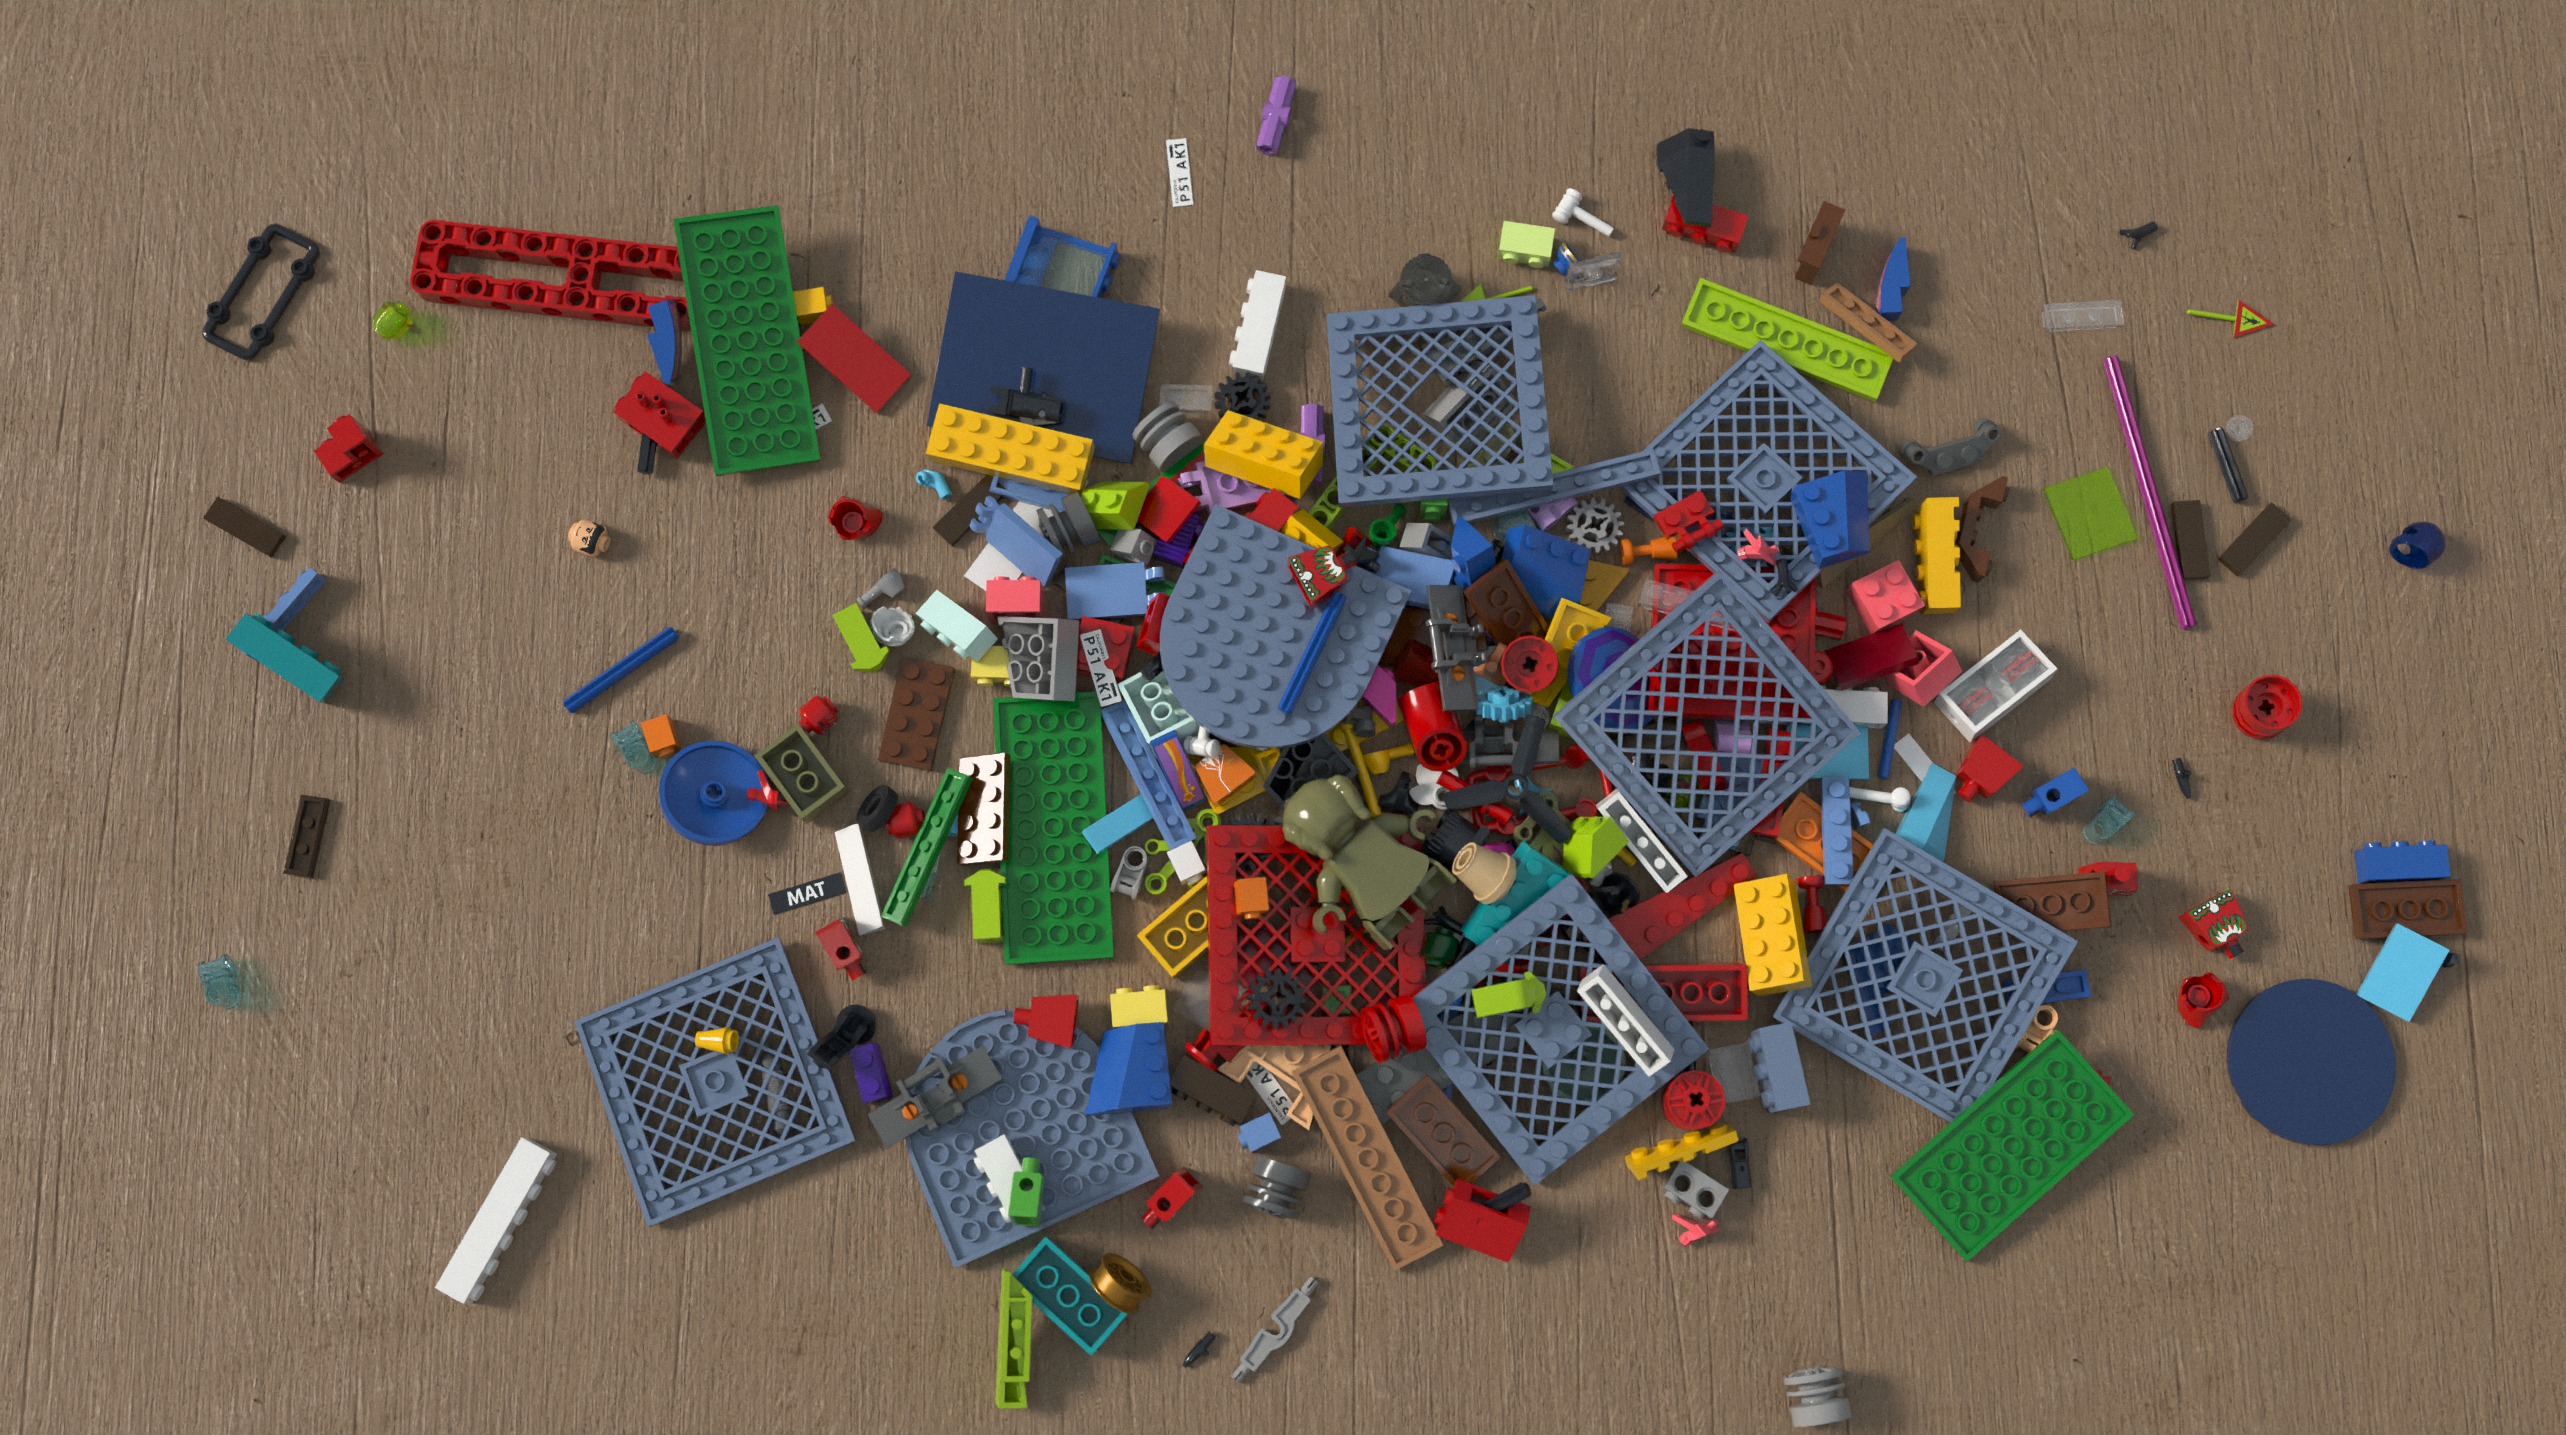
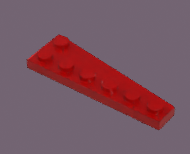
(1666, 914)

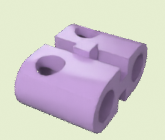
(1548, 515)
(1723, 736)

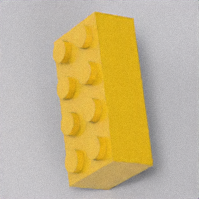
(1263, 454)
(1180, 932)
(1772, 935)

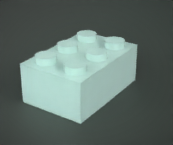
(1156, 708)

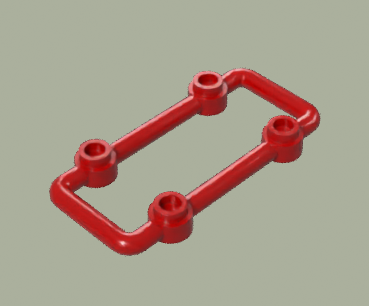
(1573, 758)

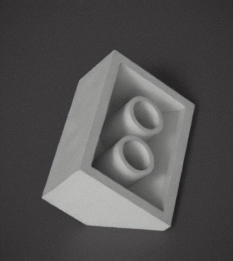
(1455, 400)

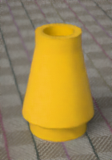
(718, 1040)

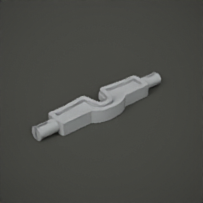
(1265, 1341)

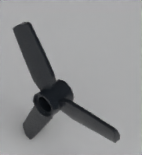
(1495, 790)

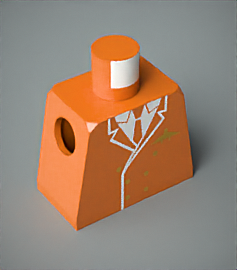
(1223, 775)

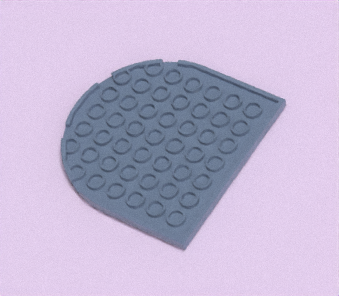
(1244, 625)
(1042, 1114)

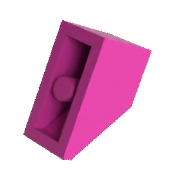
(1382, 696)

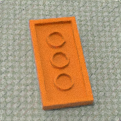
(1802, 835)

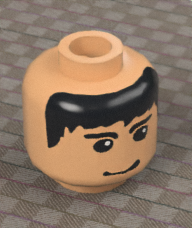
(589, 538)

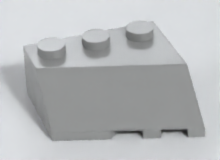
(1041, 657)

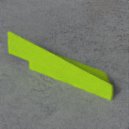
(1013, 1343)

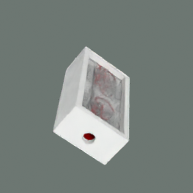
(1995, 686)

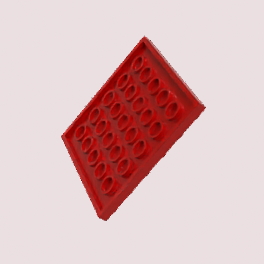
(1792, 625)

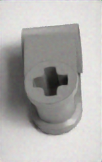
(1130, 874)

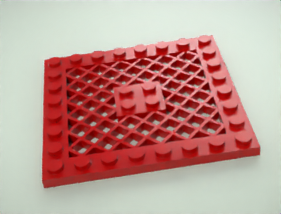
(1304, 946)

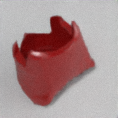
(854, 519)
(2201, 998)

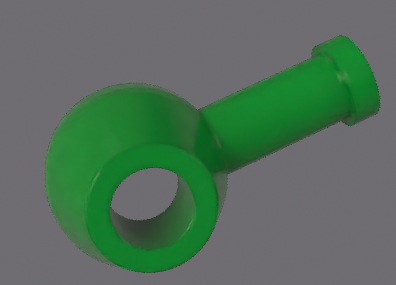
(1386, 527)

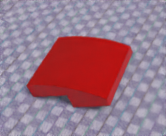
(1167, 509)

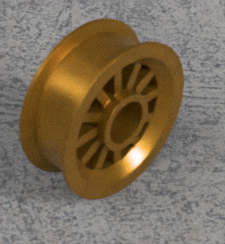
(1120, 1283)

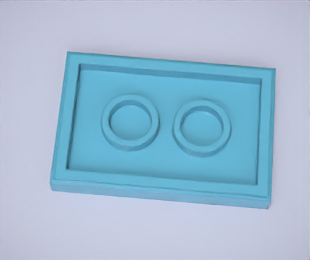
(1849, 762)
(2402, 972)

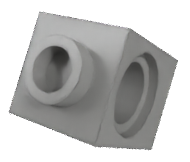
(1133, 545)

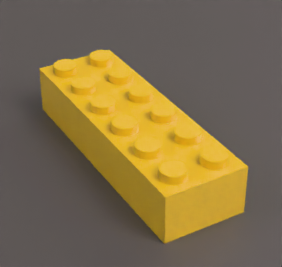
(1010, 450)

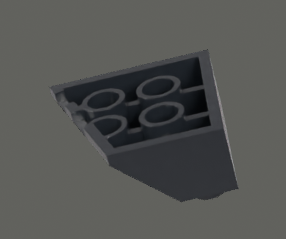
(1306, 763)

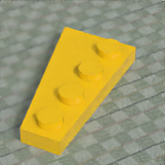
(1566, 629)
(1682, 1150)

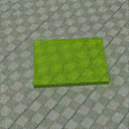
(2090, 513)

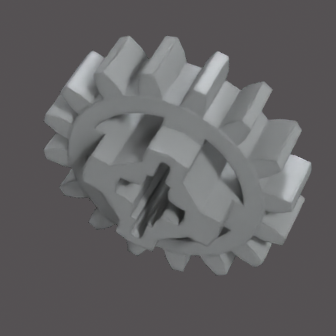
(1604, 521)

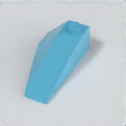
(1930, 813)

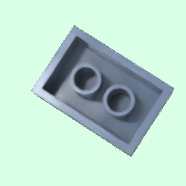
(1778, 1068)

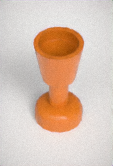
(1658, 549)

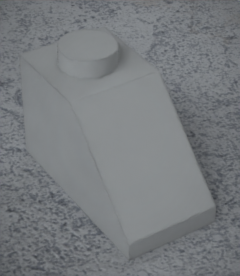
(1426, 540)

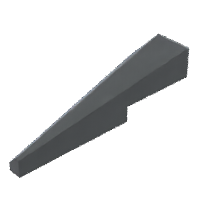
(1473, 339)

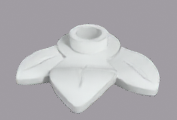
(1427, 790)

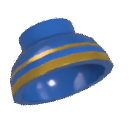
(1565, 256)

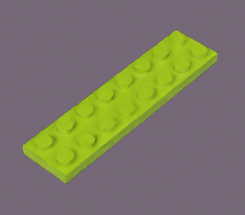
(1797, 340)

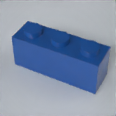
(2402, 862)

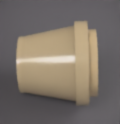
(1485, 872)

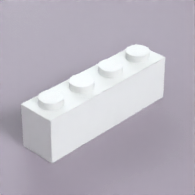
(1259, 324)
(1642, 841)
(1626, 1020)

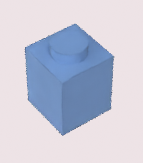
(1258, 1133)

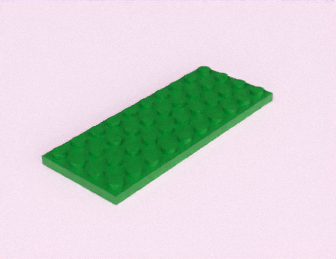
(746, 340)
(1055, 881)

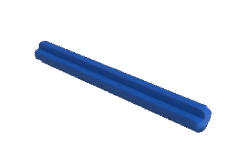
(1312, 653)
(620, 669)

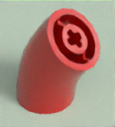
(1433, 732)

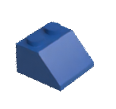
(1471, 554)

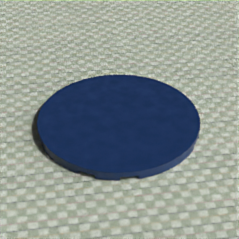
(2311, 1062)

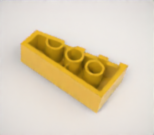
(1937, 555)

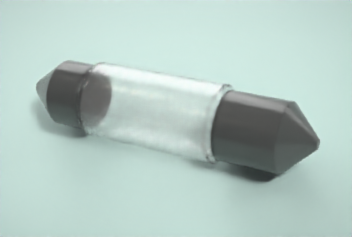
(775, 1085)

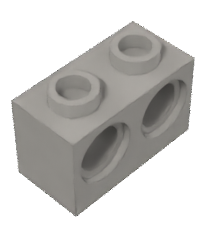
(1696, 1184)

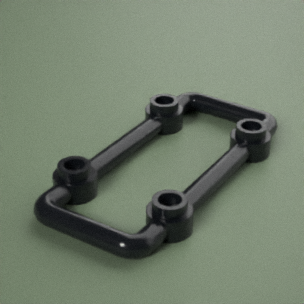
(262, 333)

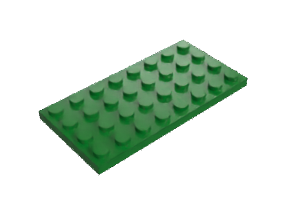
(2011, 1145)

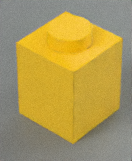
(811, 304)

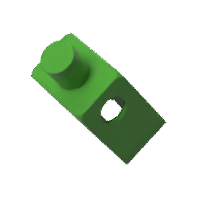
(1027, 1206)

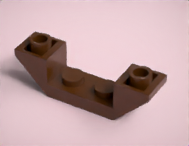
(1974, 559)

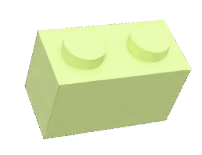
(1526, 244)

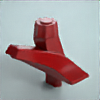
(766, 795)

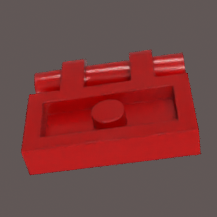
(1684, 515)

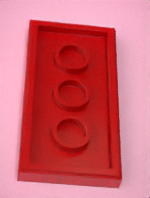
(853, 358)

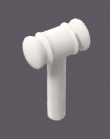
(1569, 206)
(1202, 744)
(1898, 799)

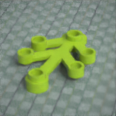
(1168, 869)

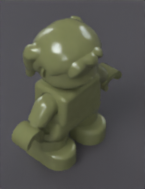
(1365, 859)

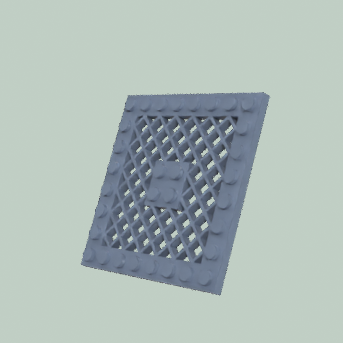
(1764, 476)
(1926, 977)
(1551, 1031)
(713, 1082)

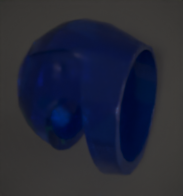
(2425, 545)

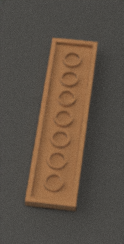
(1367, 1158)

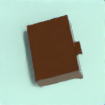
(1818, 241)

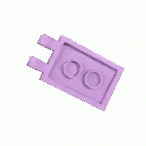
(1221, 489)

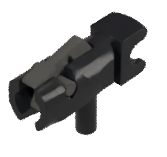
(1028, 406)

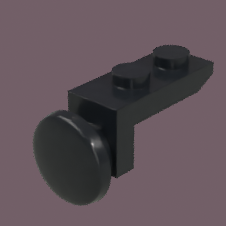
(1612, 899)
(853, 1027)

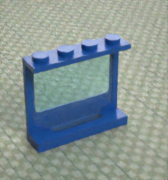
(1062, 261)

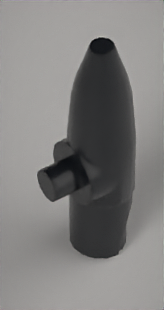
(2182, 777)
(1199, 1349)

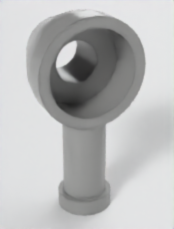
(890, 584)

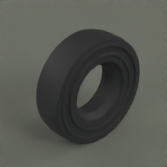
(877, 808)

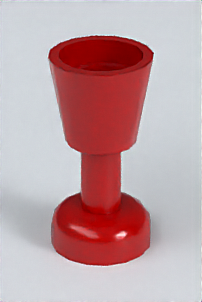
(1814, 915)

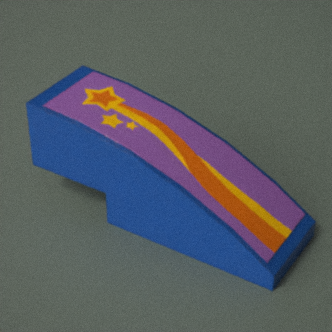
(1893, 283)
(667, 339)
(1178, 770)

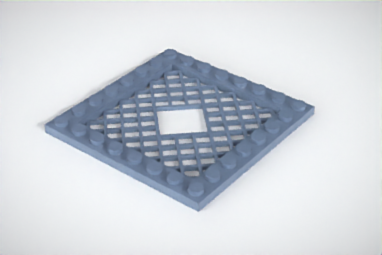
(1455, 482)
(1799, 766)

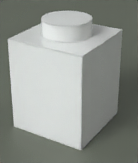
(1187, 863)

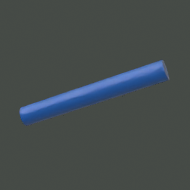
(1890, 737)

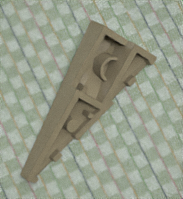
(1877, 530)

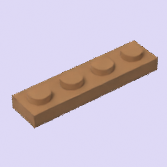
(1868, 322)

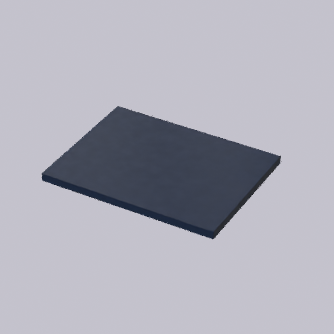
(1079, 347)

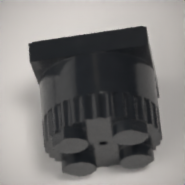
(1451, 837)

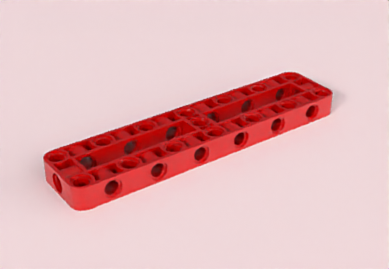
(557, 250)

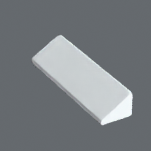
(860, 880)

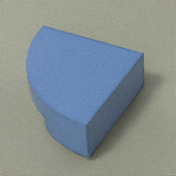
(1859, 818)

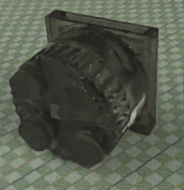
(1424, 282)

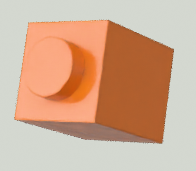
(661, 736)
(1251, 897)

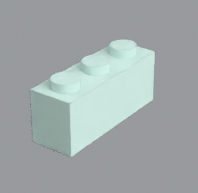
(955, 627)

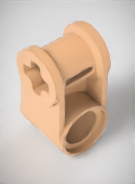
(2036, 1032)

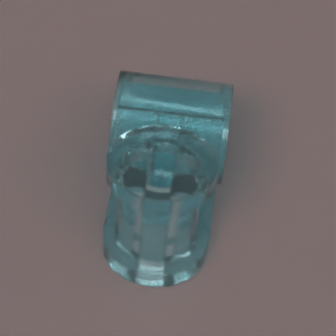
(631, 744)
(2110, 818)
(217, 977)

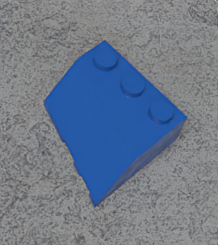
(1834, 516)
(1547, 566)
(1131, 1071)

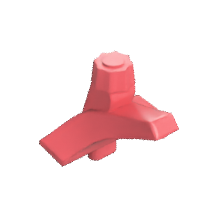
(1758, 549)
(1696, 1229)

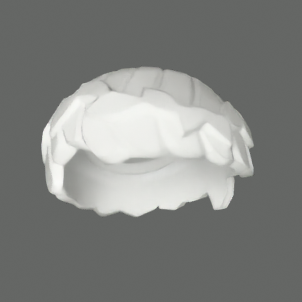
(892, 626)

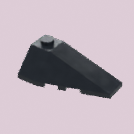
(1689, 173)

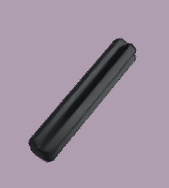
(2228, 465)

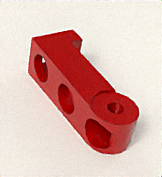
(1700, 741)

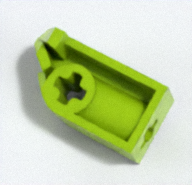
(860, 640)
(986, 905)
(1509, 996)

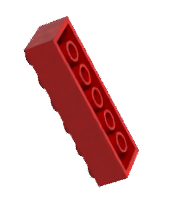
(1697, 989)

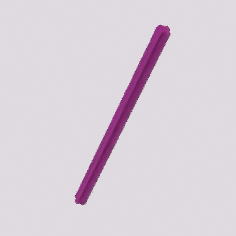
(2149, 492)

